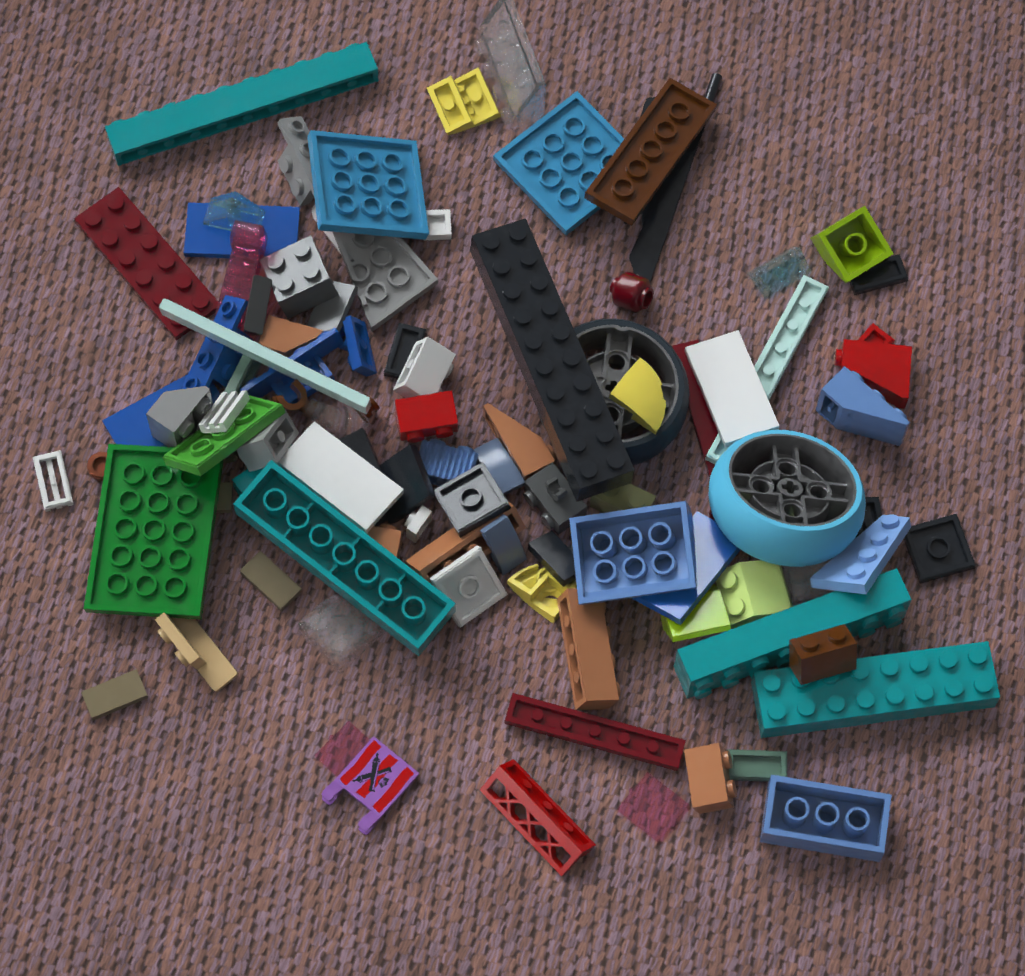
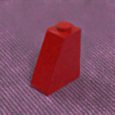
(881, 367)

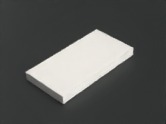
(731, 387)
(340, 477)

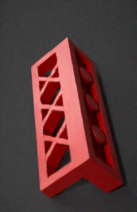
(543, 809)

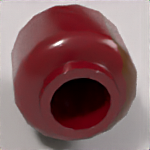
(631, 292)

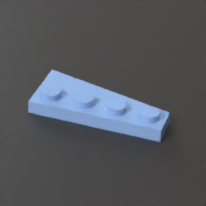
(864, 558)

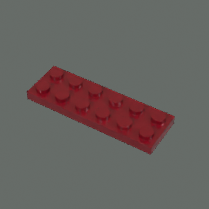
(144, 259)

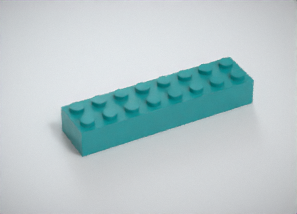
(344, 558)
(765, 642)
(878, 690)

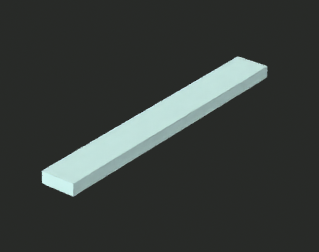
(782, 343)
(265, 356)

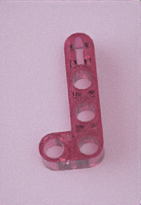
(248, 247)

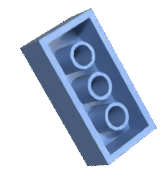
(825, 818)

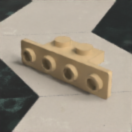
(197, 650)

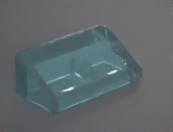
(779, 271)

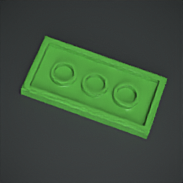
(204, 451)

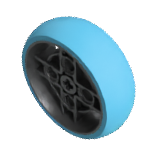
(778, 490)

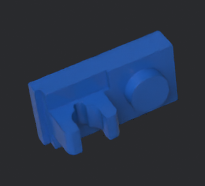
(358, 346)

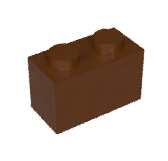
(822, 654)

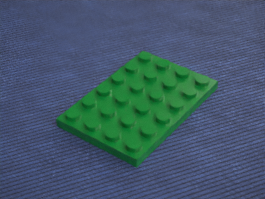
(151, 536)

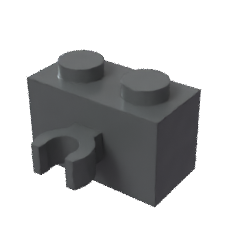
(553, 497)

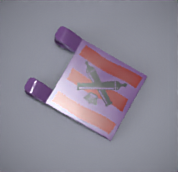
(375, 780)

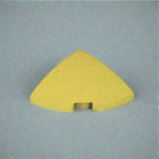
(641, 395)
(534, 585)

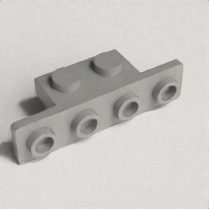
(296, 159)

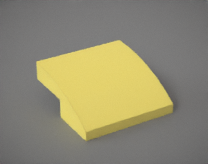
(463, 102)

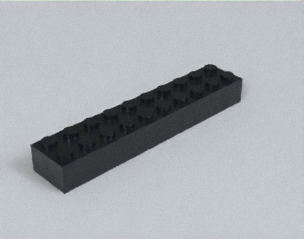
(551, 360)

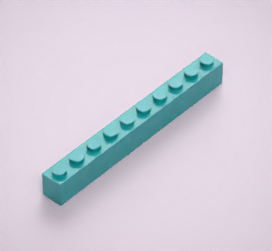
(241, 103)

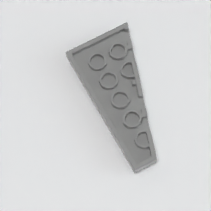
(385, 273)

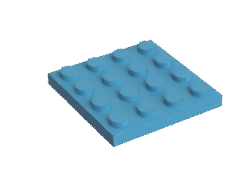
(561, 159)
(367, 185)

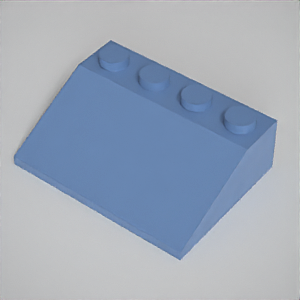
(634, 552)

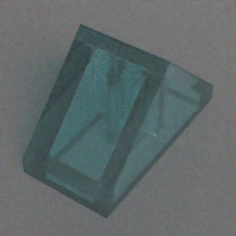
(229, 207)

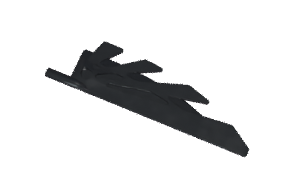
(660, 210)

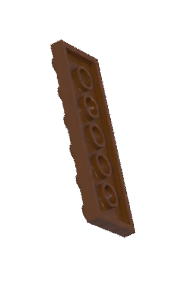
(650, 151)

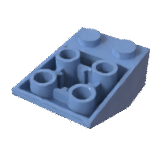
(860, 410)

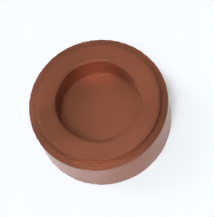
(96, 465)

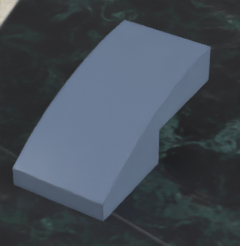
(500, 466)
(504, 544)

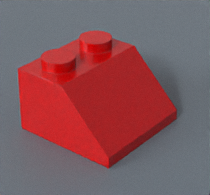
(426, 416)

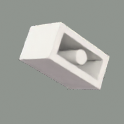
(425, 369)

